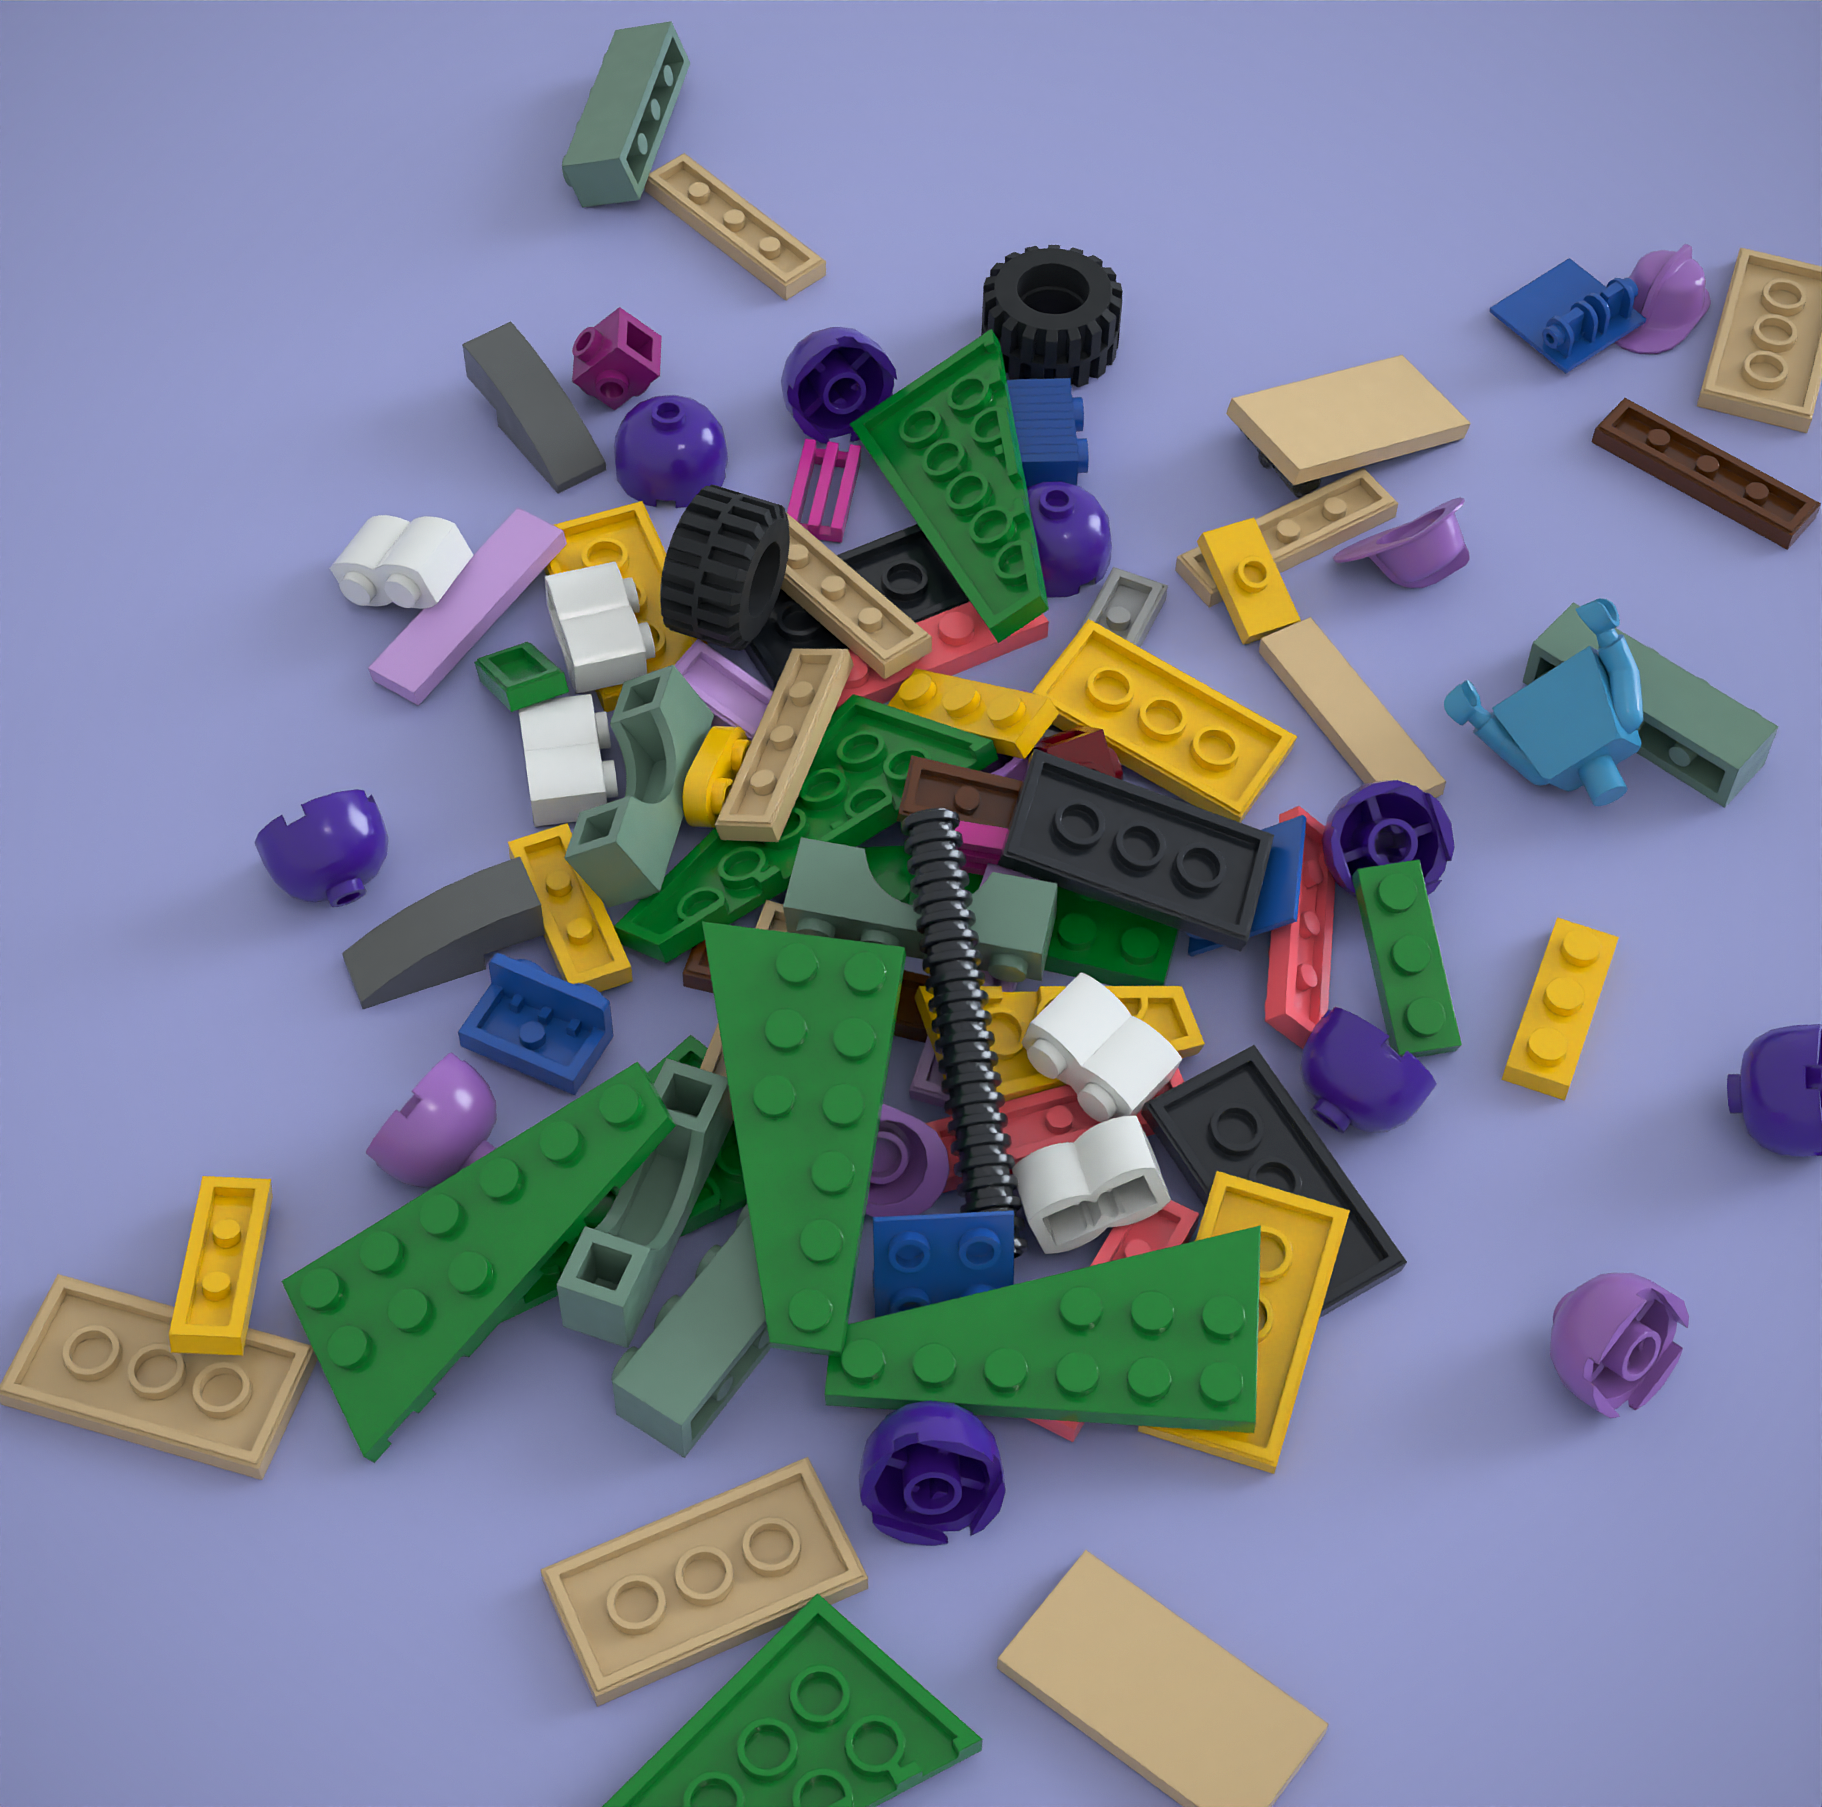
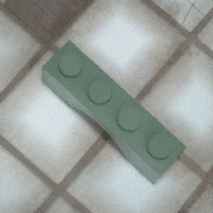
(629, 841)
(839, 899)
(626, 1254)

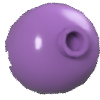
(438, 1127)
(1616, 1340)

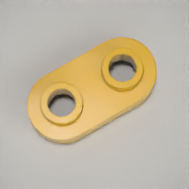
(713, 774)

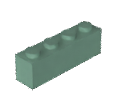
(626, 115)
(1686, 721)
(698, 1348)

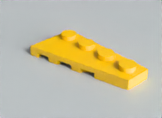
(1011, 1013)

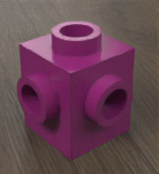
(616, 358)

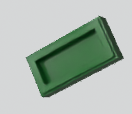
(521, 676)

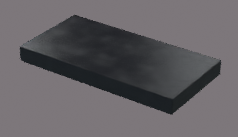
(897, 565)
(1137, 850)
(1250, 1127)

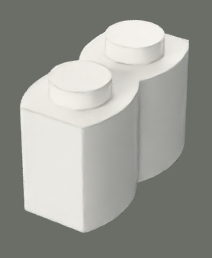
(401, 561)
(598, 626)
(564, 758)
(1100, 1050)
(1090, 1184)

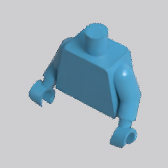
(1571, 720)

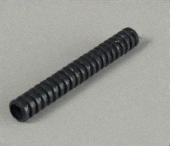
(961, 1015)

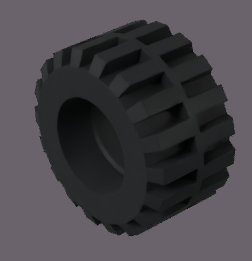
(1053, 314)
(724, 567)

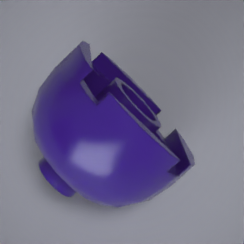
(834, 381)
(669, 450)
(1070, 536)
(1387, 826)
(327, 850)
(1360, 1076)
(1782, 1090)
(931, 1473)

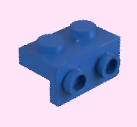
(539, 1024)

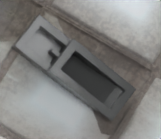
(532, 407)
(445, 934)

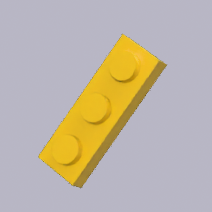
(1002, 714)
(572, 913)
(1560, 1009)
(221, 1266)

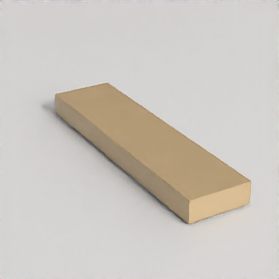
(735, 226)
(1305, 528)
(851, 606)
(1346, 708)
(784, 745)

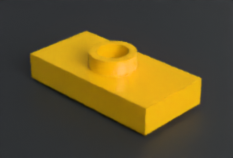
(1248, 580)

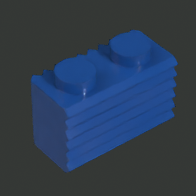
(1047, 428)

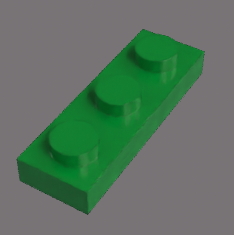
(1406, 959)

